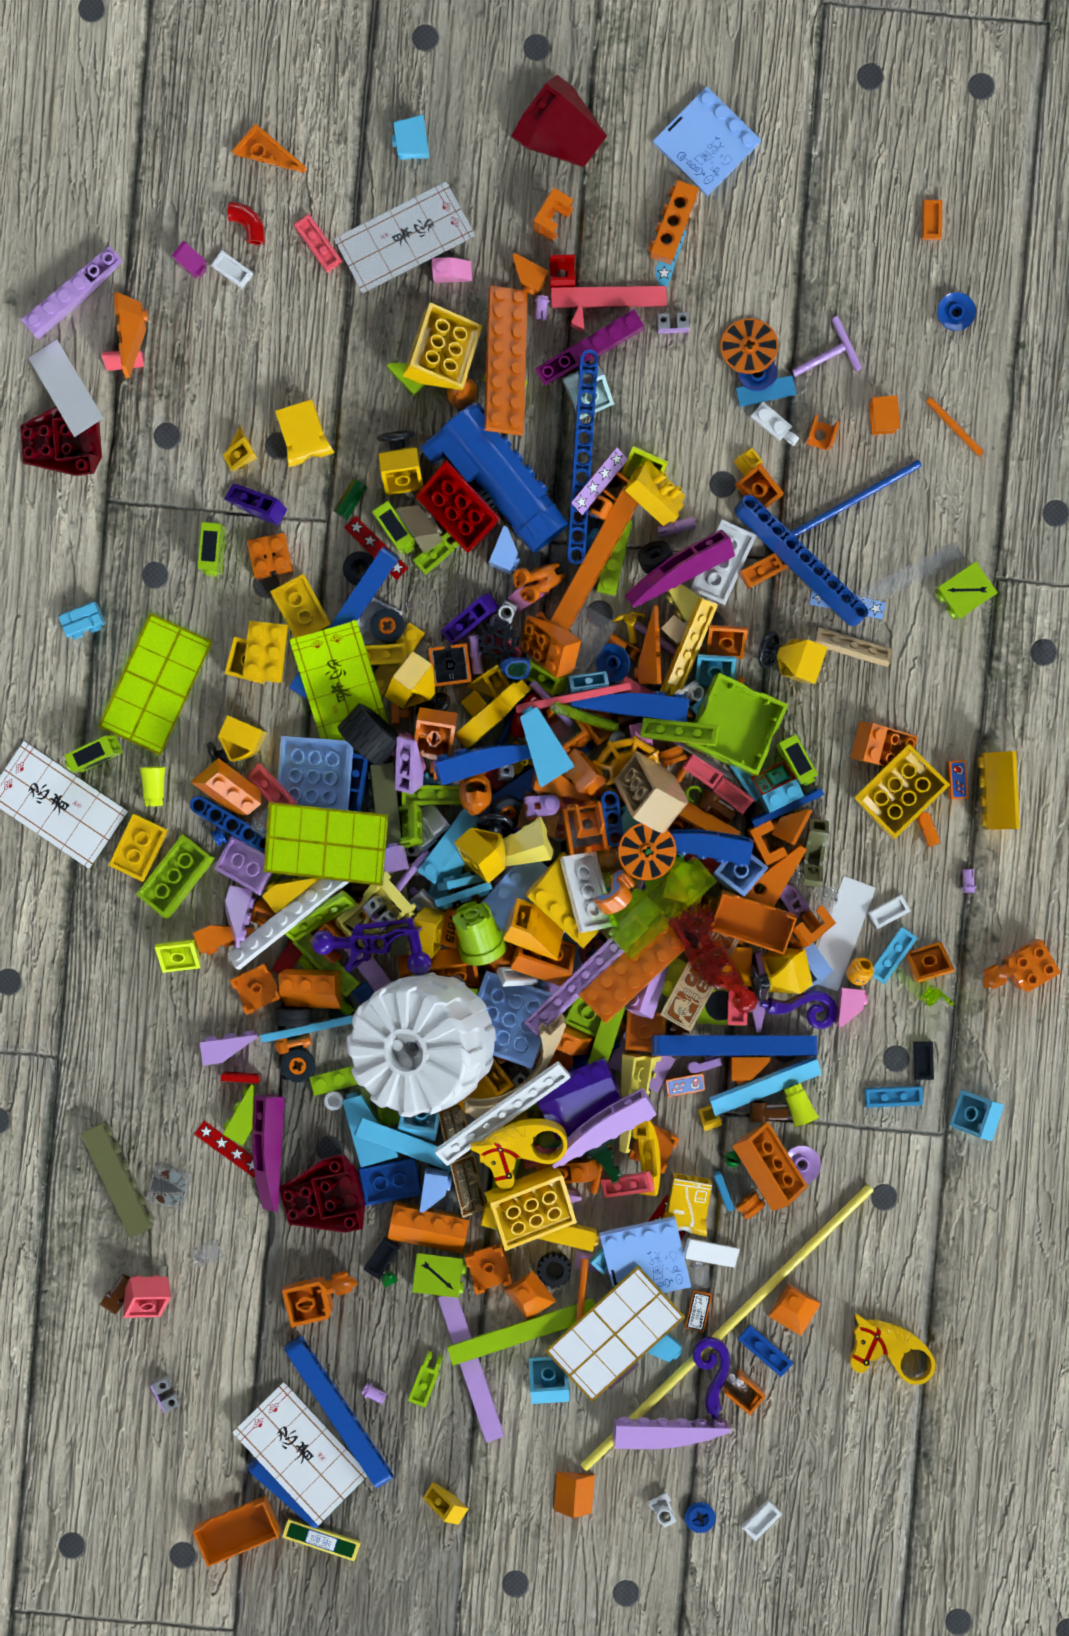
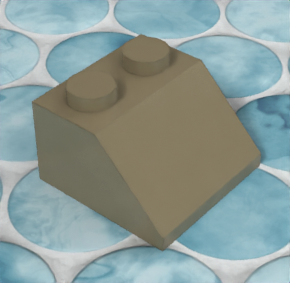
(420, 527)

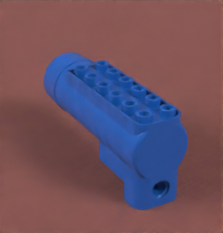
(492, 464)

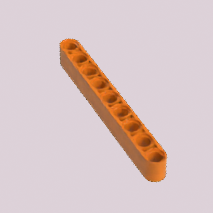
(595, 561)

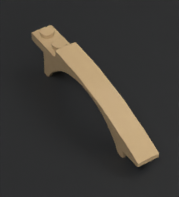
(550, 1039)

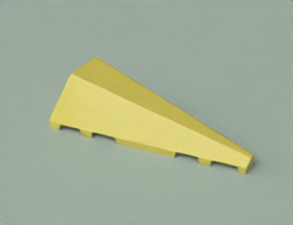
(527, 845)
(635, 1075)

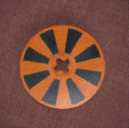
(757, 334)
(655, 863)

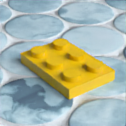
(300, 607)
(265, 651)
(138, 847)

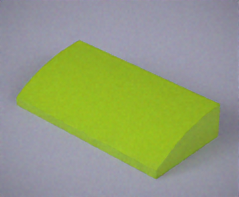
(175, 876)

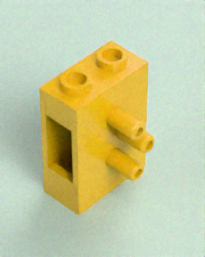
(656, 493)

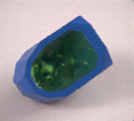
(515, 667)

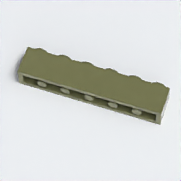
(117, 1179)

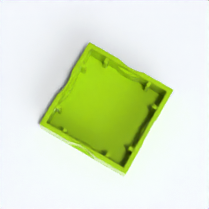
(745, 723)

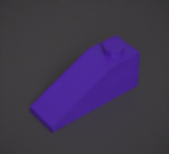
(256, 503)
(470, 618)

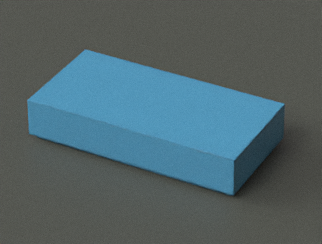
(723, 1191)

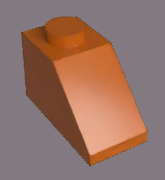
(529, 274)
(575, 1041)
(746, 1067)

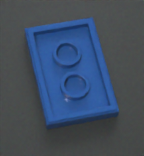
(390, 1181)

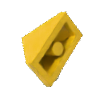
(239, 451)
(490, 683)

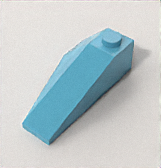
(444, 858)

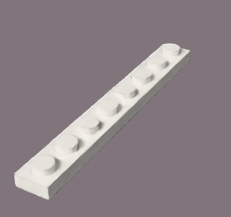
(284, 921)
(502, 1113)

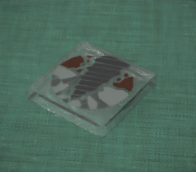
(169, 1186)

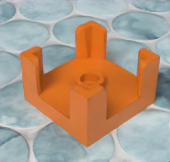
(543, 221)
(761, 845)
(815, 929)
(256, 988)
(640, 1031)
(666, 1141)
(488, 1267)

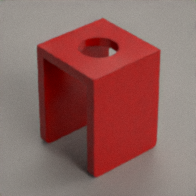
(558, 263)

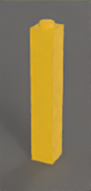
(573, 1235)

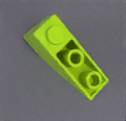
(242, 1121)

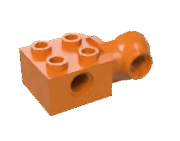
(435, 733)
(1025, 967)
(312, 1298)

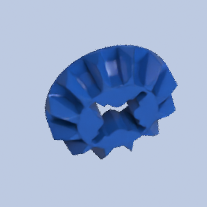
(695, 1524)

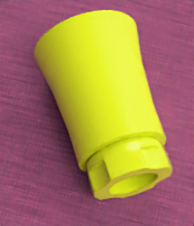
(153, 784)
(800, 1105)

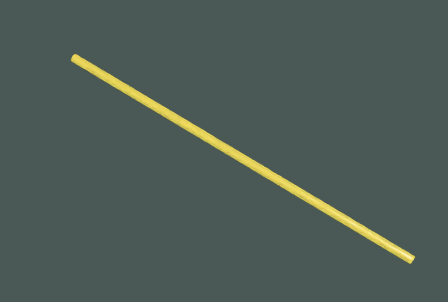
(737, 1317)

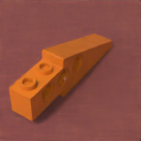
(777, 877)

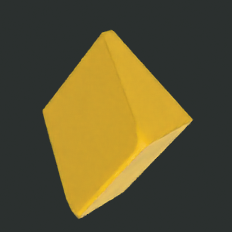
(747, 461)
(473, 703)
(708, 1119)

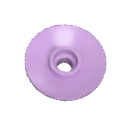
(811, 1160)

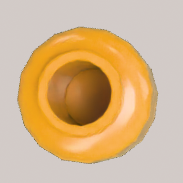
(860, 971)

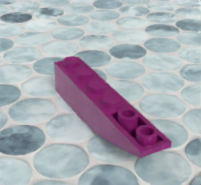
(600, 342)
(682, 567)
(267, 1147)

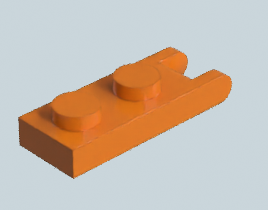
(762, 570)

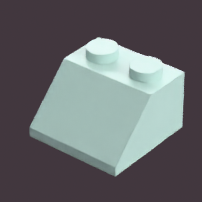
(603, 394)

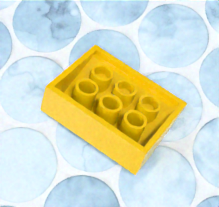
(442, 349)
(999, 790)
(901, 792)
(552, 898)
(531, 1207)

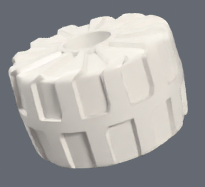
(451, 1036)

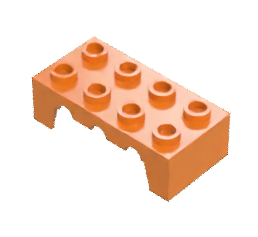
(753, 922)
(236, 1531)

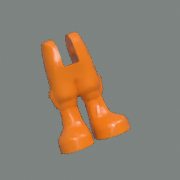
(544, 576)

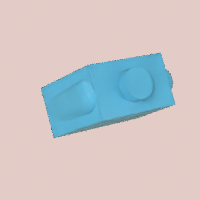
(411, 138)

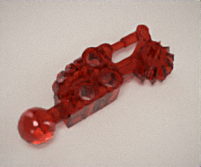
(711, 969)

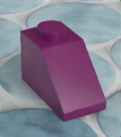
(189, 260)

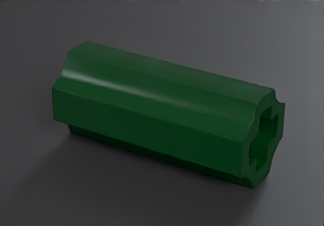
(350, 499)

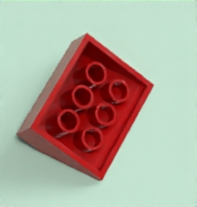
(457, 507)

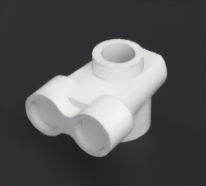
(501, 616)
(692, 691)
(660, 1505)

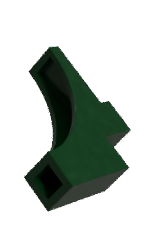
(602, 1154)

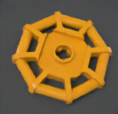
(620, 759)

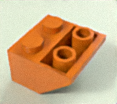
(585, 775)

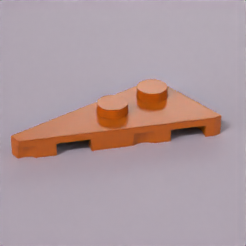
(261, 147)

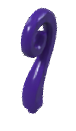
(777, 1006)
(712, 1398)

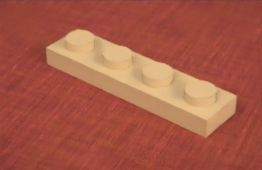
(854, 647)

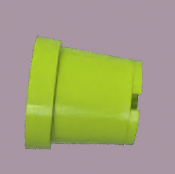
(478, 934)

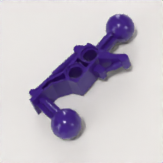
(418, 961)

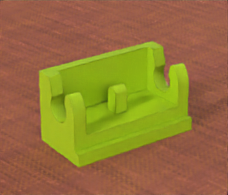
(411, 825)

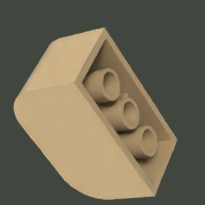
(650, 792)

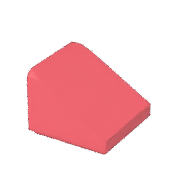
(578, 321)

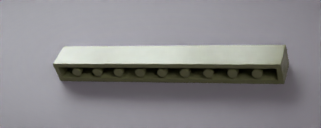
(387, 802)

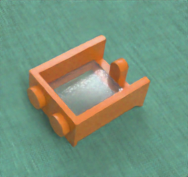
(569, 737)
(586, 844)

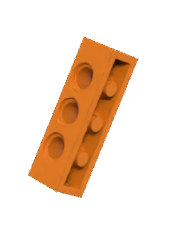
(682, 192)

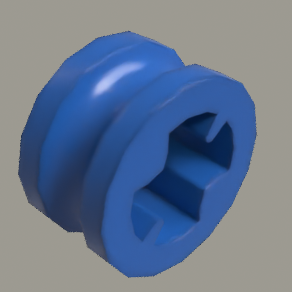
(219, 836)

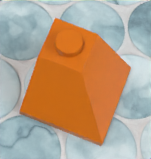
(790, 826)
(530, 1295)
(794, 1309)

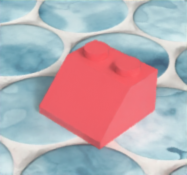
(146, 1296)

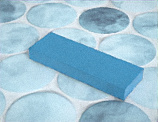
(781, 388)
(893, 1096)

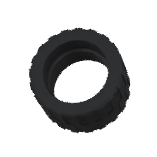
(369, 734)

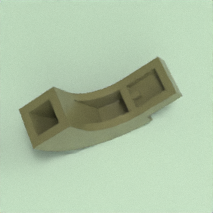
(813, 859)

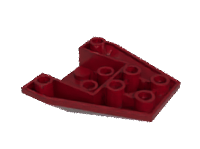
(560, 125)
(52, 446)
(325, 1197)

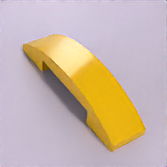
(649, 1153)

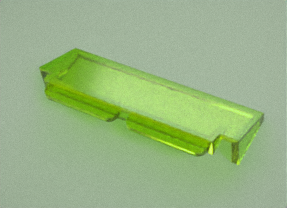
(661, 899)

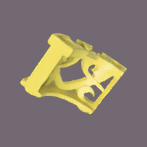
(389, 894)

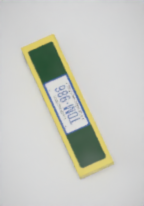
(321, 1539)

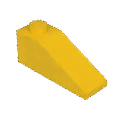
(285, 891)

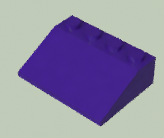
(581, 1096)

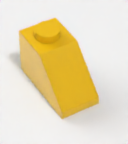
(445, 1504)

